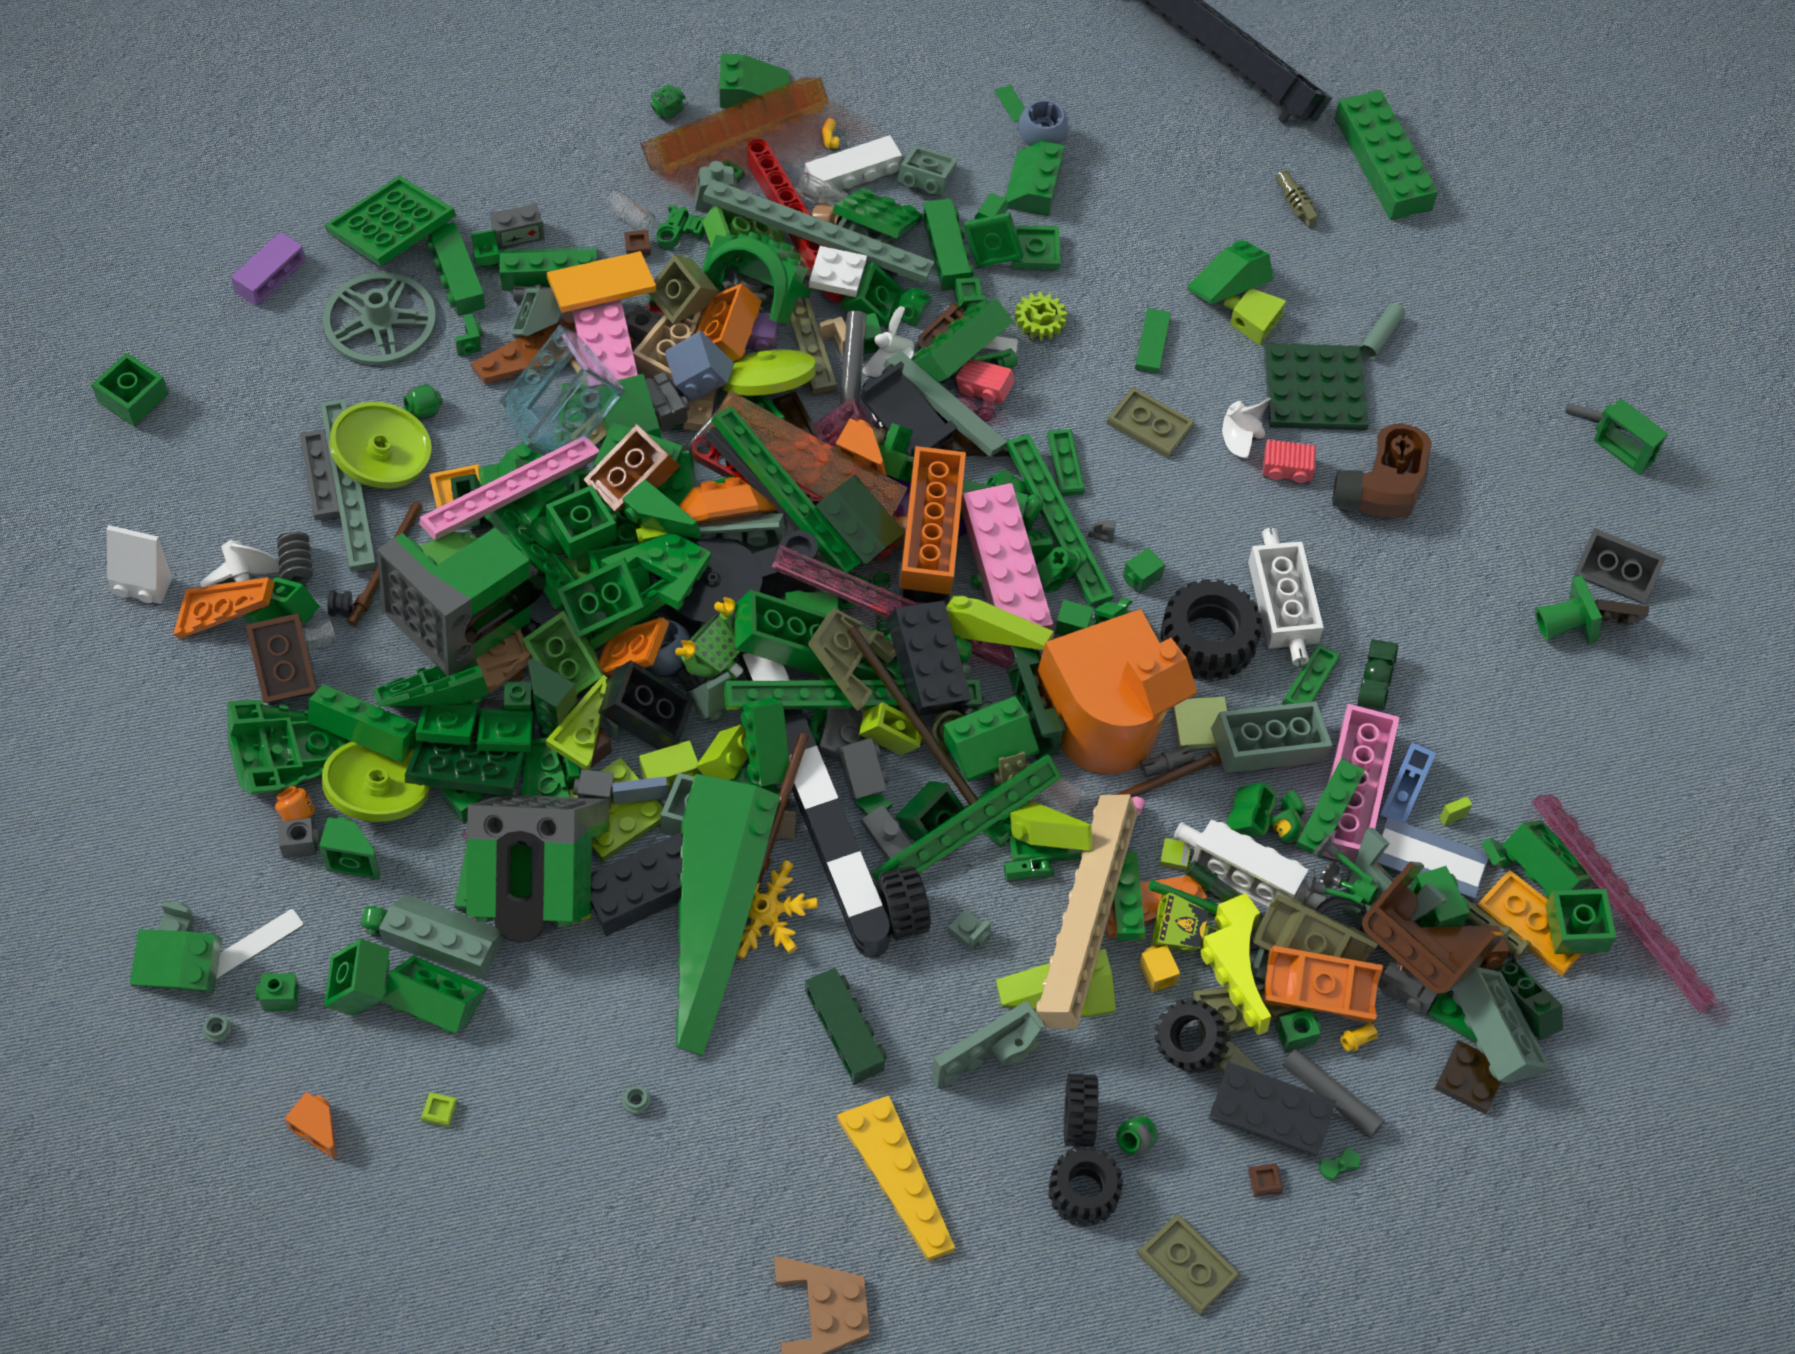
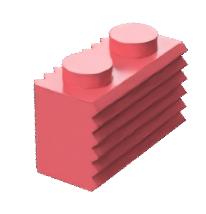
(985, 381)
(1289, 461)

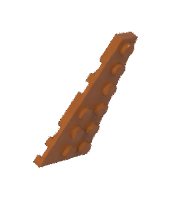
(517, 354)

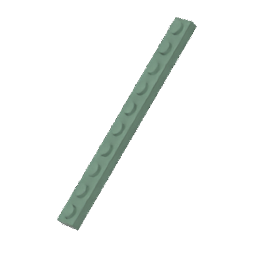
(817, 230)

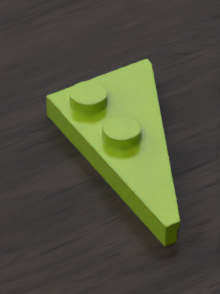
(579, 730)

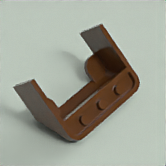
(1391, 927)

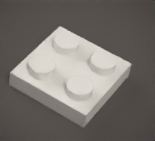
(837, 271)

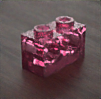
(832, 425)

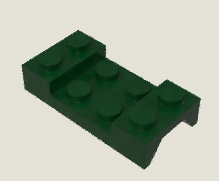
(1025, 684)

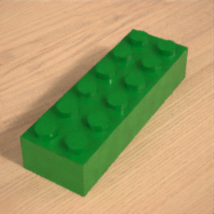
(1385, 155)
(782, 634)

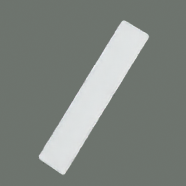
(258, 941)

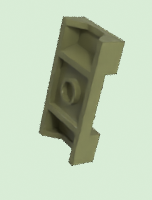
(1304, 929)

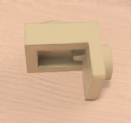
(834, 329)

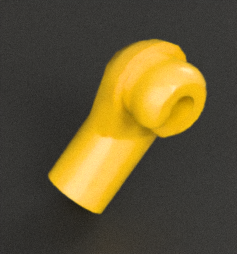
(827, 132)

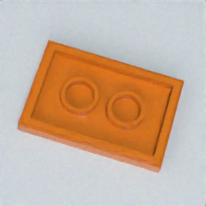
(635, 643)

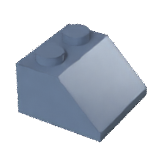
(698, 366)

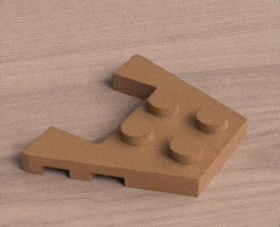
(835, 1306)

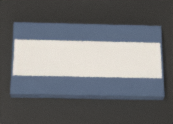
(1433, 851)

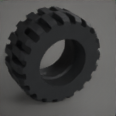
(1220, 603)

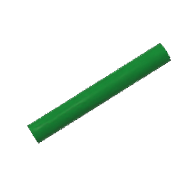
(1163, 889)

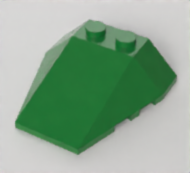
(434, 688)
(275, 746)

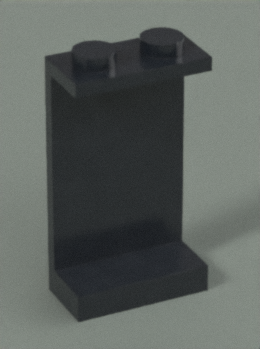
(898, 402)

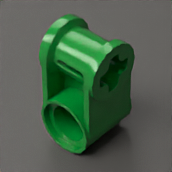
(1058, 568)

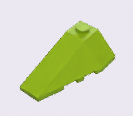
(987, 623)
(1029, 987)

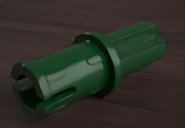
(1210, 882)

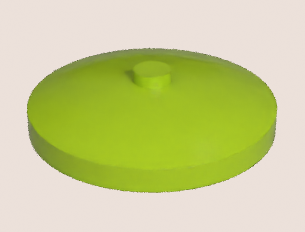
(770, 372)
(380, 445)
(370, 785)

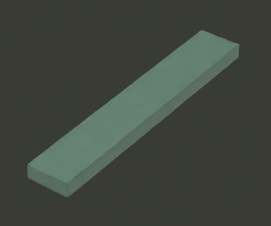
(949, 406)

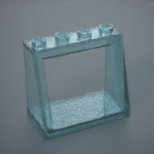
(577, 408)

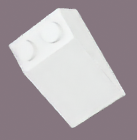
(136, 565)

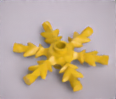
(770, 914)

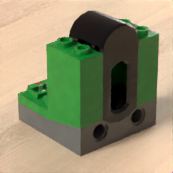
(462, 603)
(532, 861)

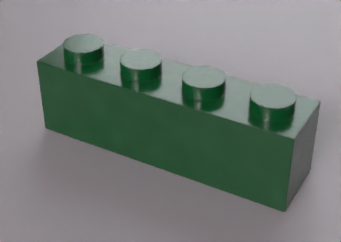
(845, 1025)

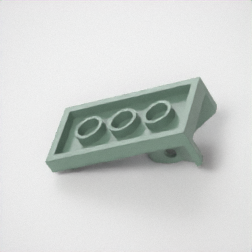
(1003, 1037)

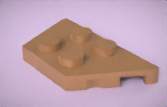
(503, 661)

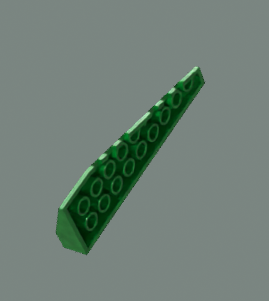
(722, 859)

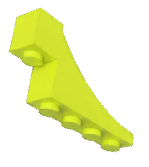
(1230, 959)

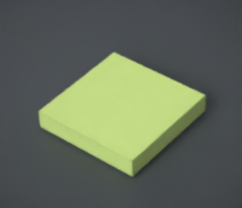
(1195, 719)

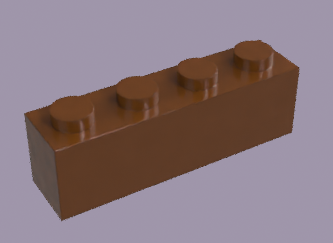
(1452, 937)

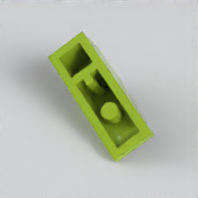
(1050, 828)

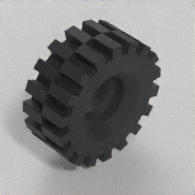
(1081, 1110)

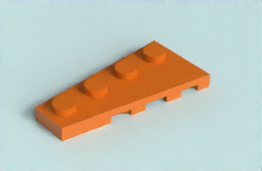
(220, 603)
(1151, 900)

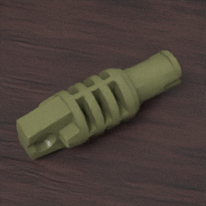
(1297, 198)

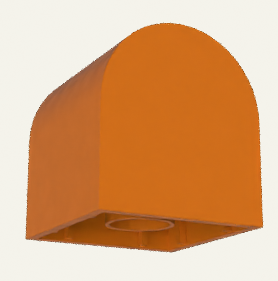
(1084, 682)

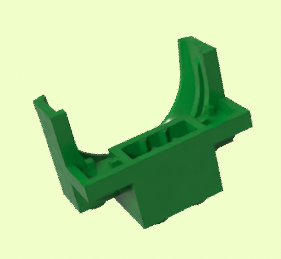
(762, 260)

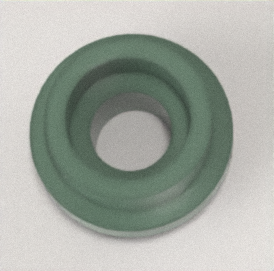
(213, 1022)
(636, 1092)

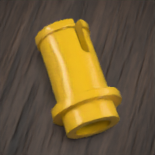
(1358, 1037)

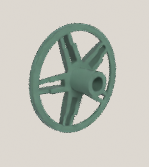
(380, 317)

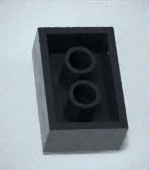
(646, 706)

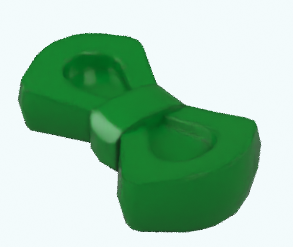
(1347, 1161)

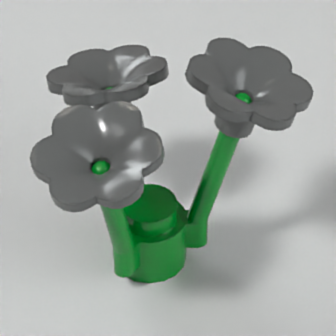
(1361, 891)

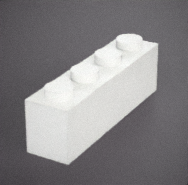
(858, 164)

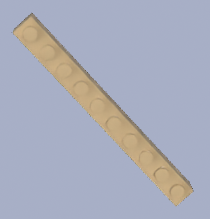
(1087, 913)

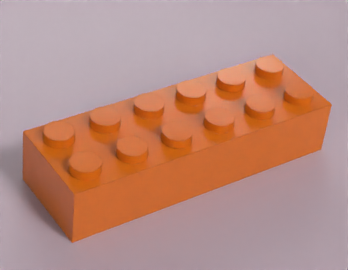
(932, 520)

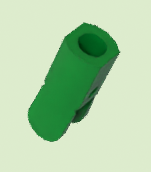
(1024, 869)

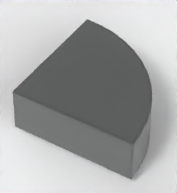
(1103, 530)

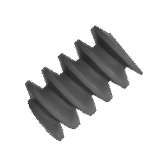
(294, 557)

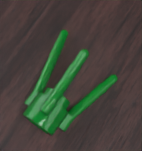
(1005, 358)

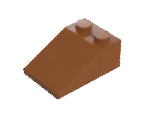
(627, 465)

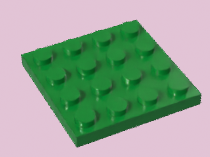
(390, 220)

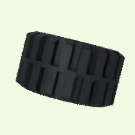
(904, 902)
(1171, 1027)
(1085, 1164)

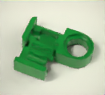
(679, 221)

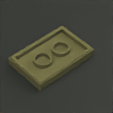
(1150, 422)
(1188, 1264)

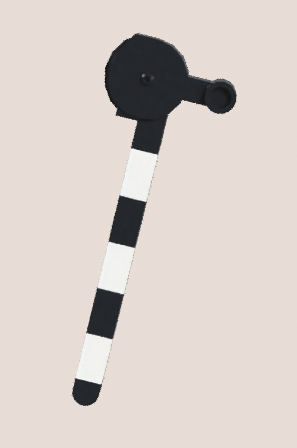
(732, 575)

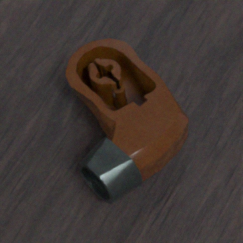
(1396, 475)

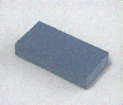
(640, 790)

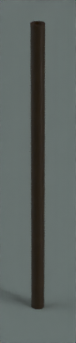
(912, 715)

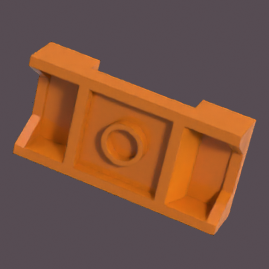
(1321, 983)

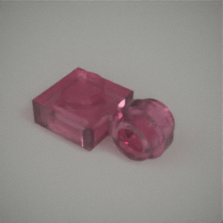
(985, 410)

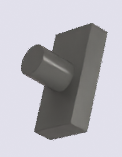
(885, 832)

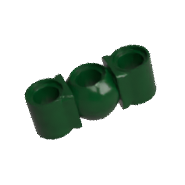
(1377, 675)

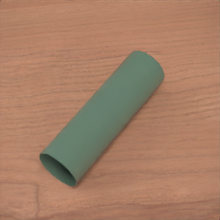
(1382, 330)

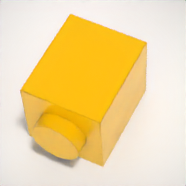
(1159, 968)

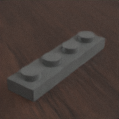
(319, 475)

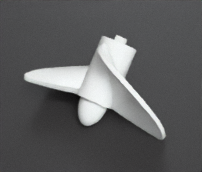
(889, 345)
(1242, 425)
(241, 562)

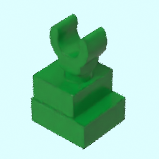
(1111, 610)

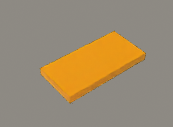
(601, 282)
(1523, 909)

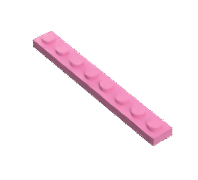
(509, 488)

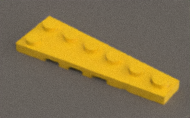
(889, 1156)

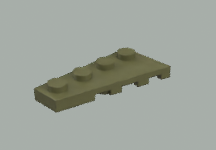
(1233, 1015)

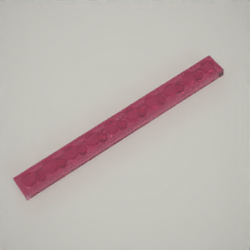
(867, 595)
(1631, 909)

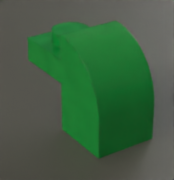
(893, 453)

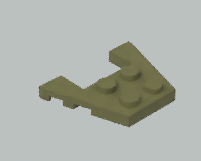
(841, 655)

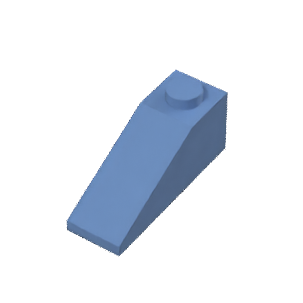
(1408, 783)

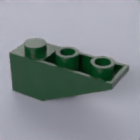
(1536, 1003)

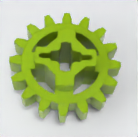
(1040, 316)

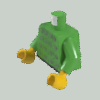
(713, 645)

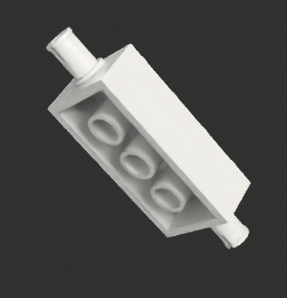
(1285, 595)
(1247, 864)

